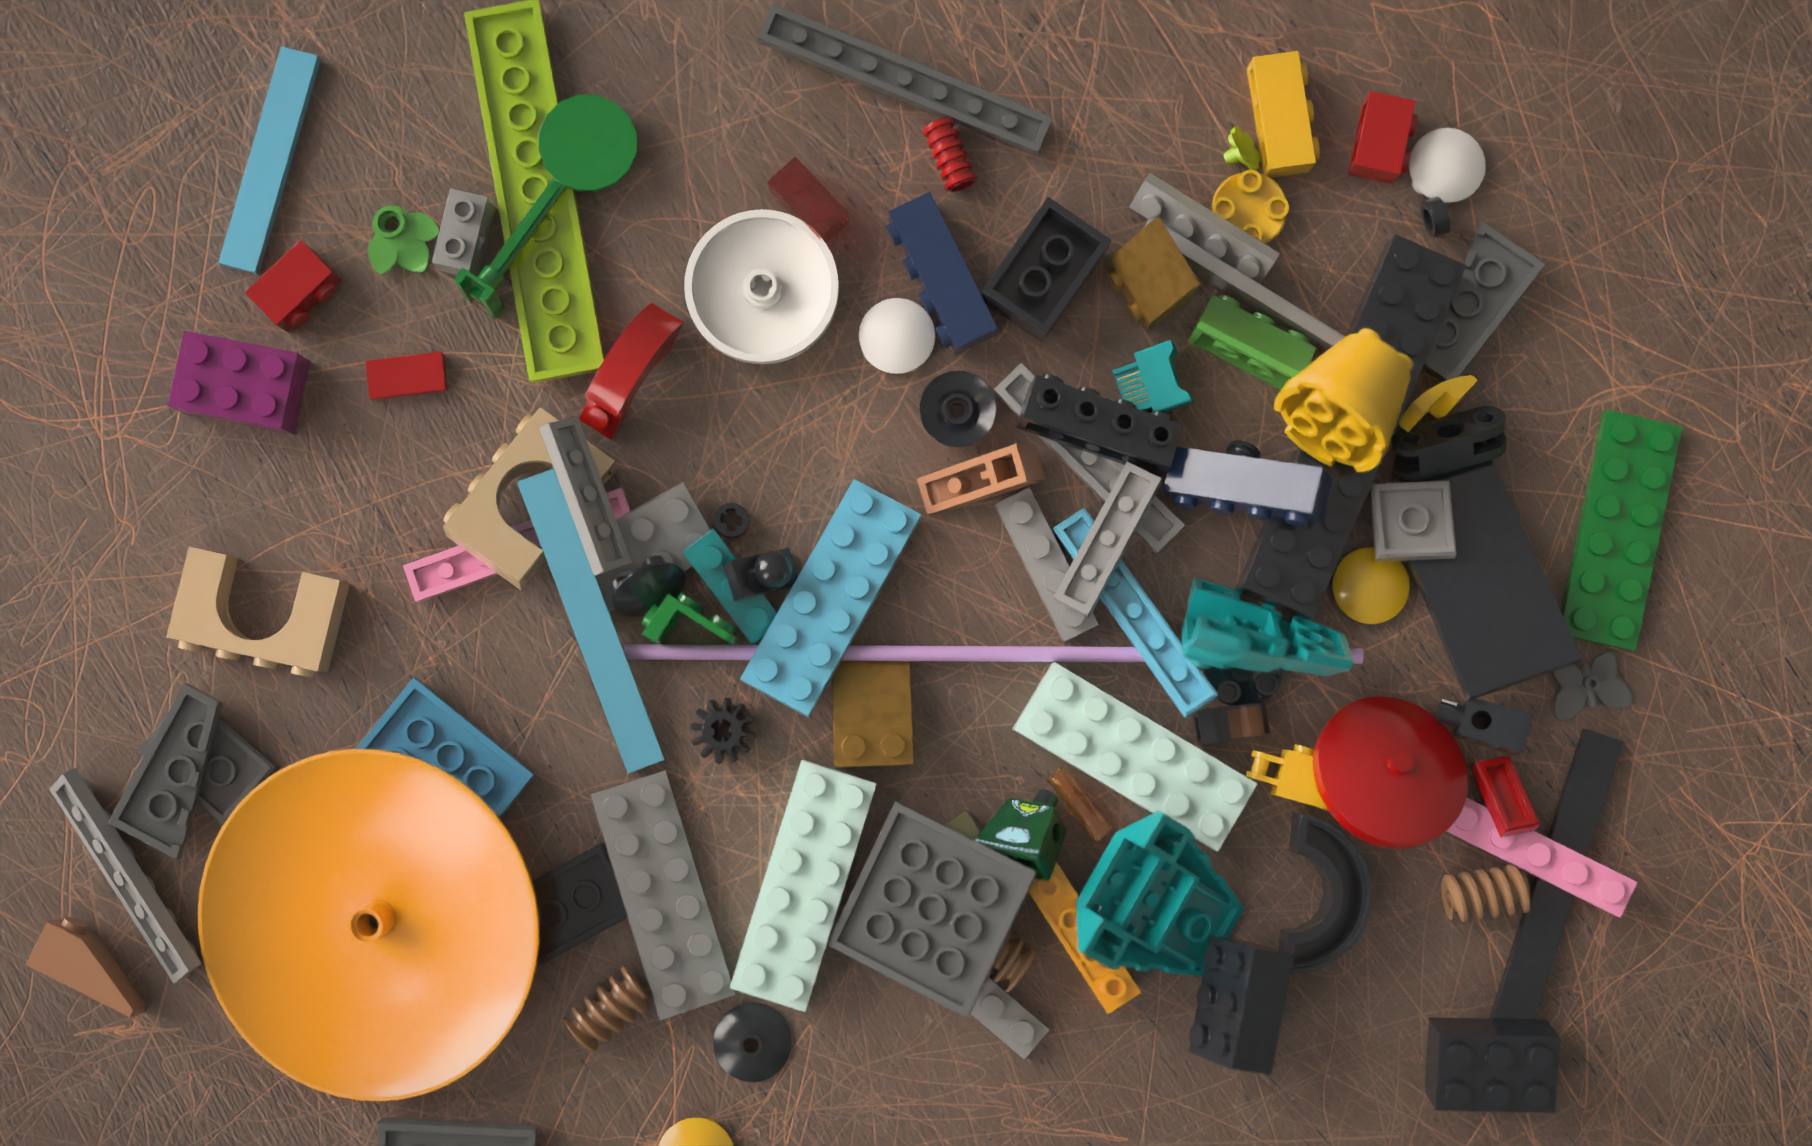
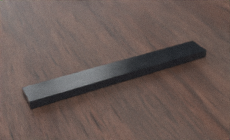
(1549, 905)

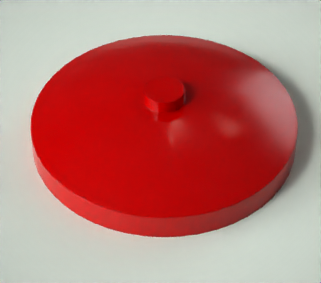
(1390, 772)

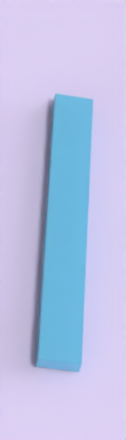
(591, 621)

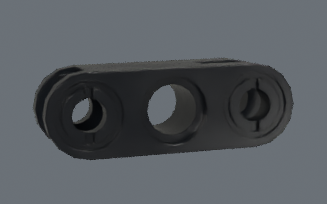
(1450, 443)

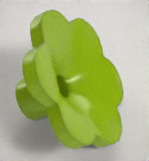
(1242, 150)

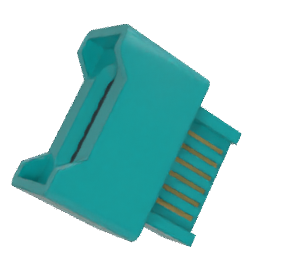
(1153, 380)

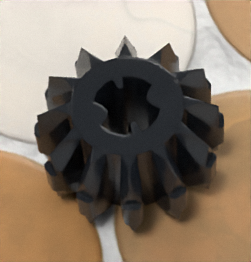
(709, 731)

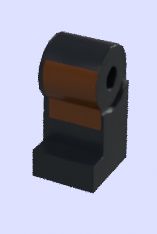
(1230, 723)

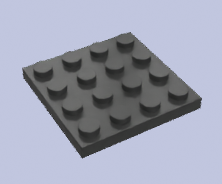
(932, 909)

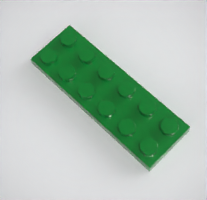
(1619, 529)

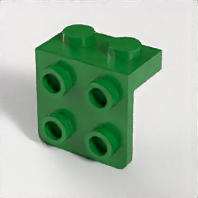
(663, 619)

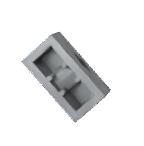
(464, 233)

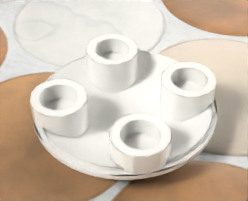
(1447, 165)
(897, 336)

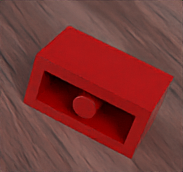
(1382, 137)
(294, 287)

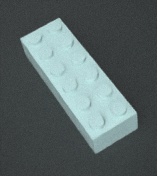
(1134, 755)
(803, 885)

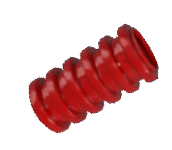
(949, 153)

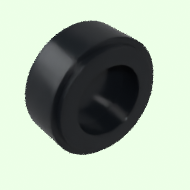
(1435, 216)

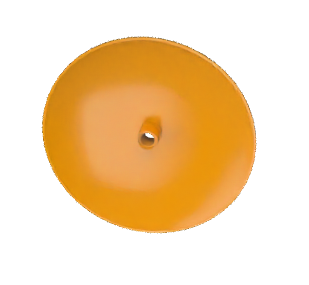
(294, 940)

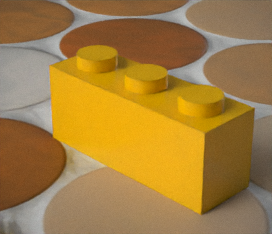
(1282, 114)

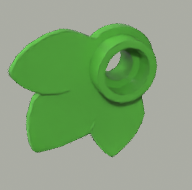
(405, 244)

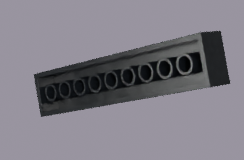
(1405, 308)

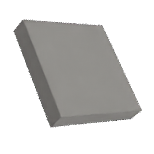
(1412, 521)

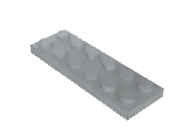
(662, 895)

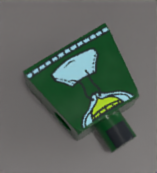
(1028, 832)

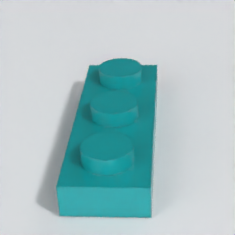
(750, 614)

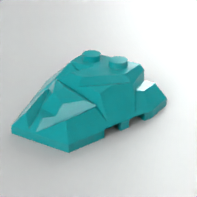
(1235, 633)

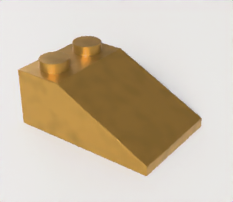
(1152, 275)
(872, 714)

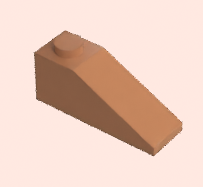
(981, 478)
(84, 964)

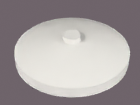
(761, 287)

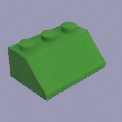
(1250, 342)

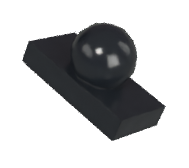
(760, 574)

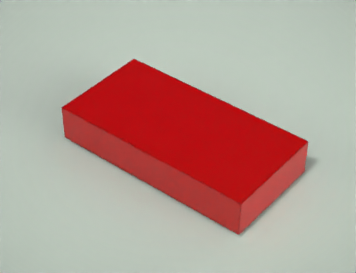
(406, 376)
(1505, 796)

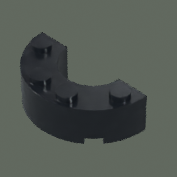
(1344, 901)

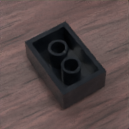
(1045, 269)
(1240, 1004)
(1492, 1065)

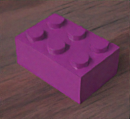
(238, 382)

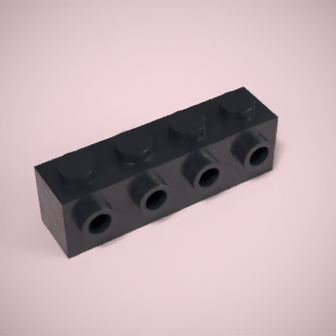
(1099, 424)

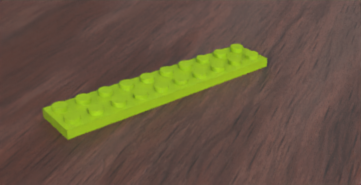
(552, 269)

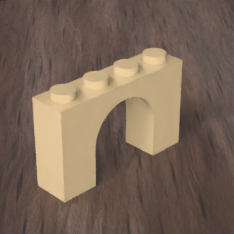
(477, 521)
(204, 619)

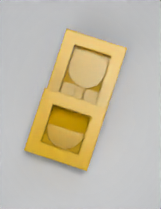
(1437, 400)

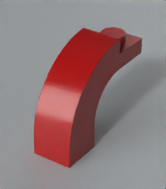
(627, 366)

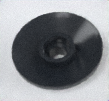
(957, 389)
(766, 1027)

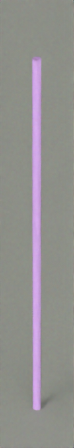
(910, 653)

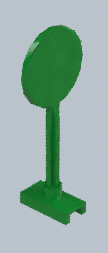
(584, 147)

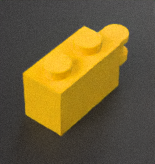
(1293, 775)

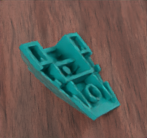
(1154, 901)

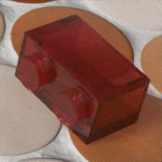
(808, 200)

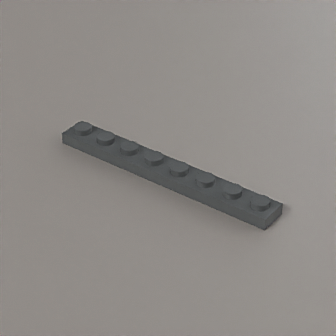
(904, 79)

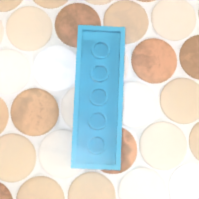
(831, 598)

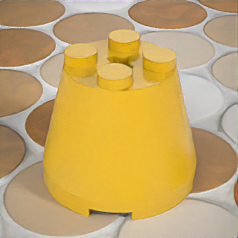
(1347, 401)

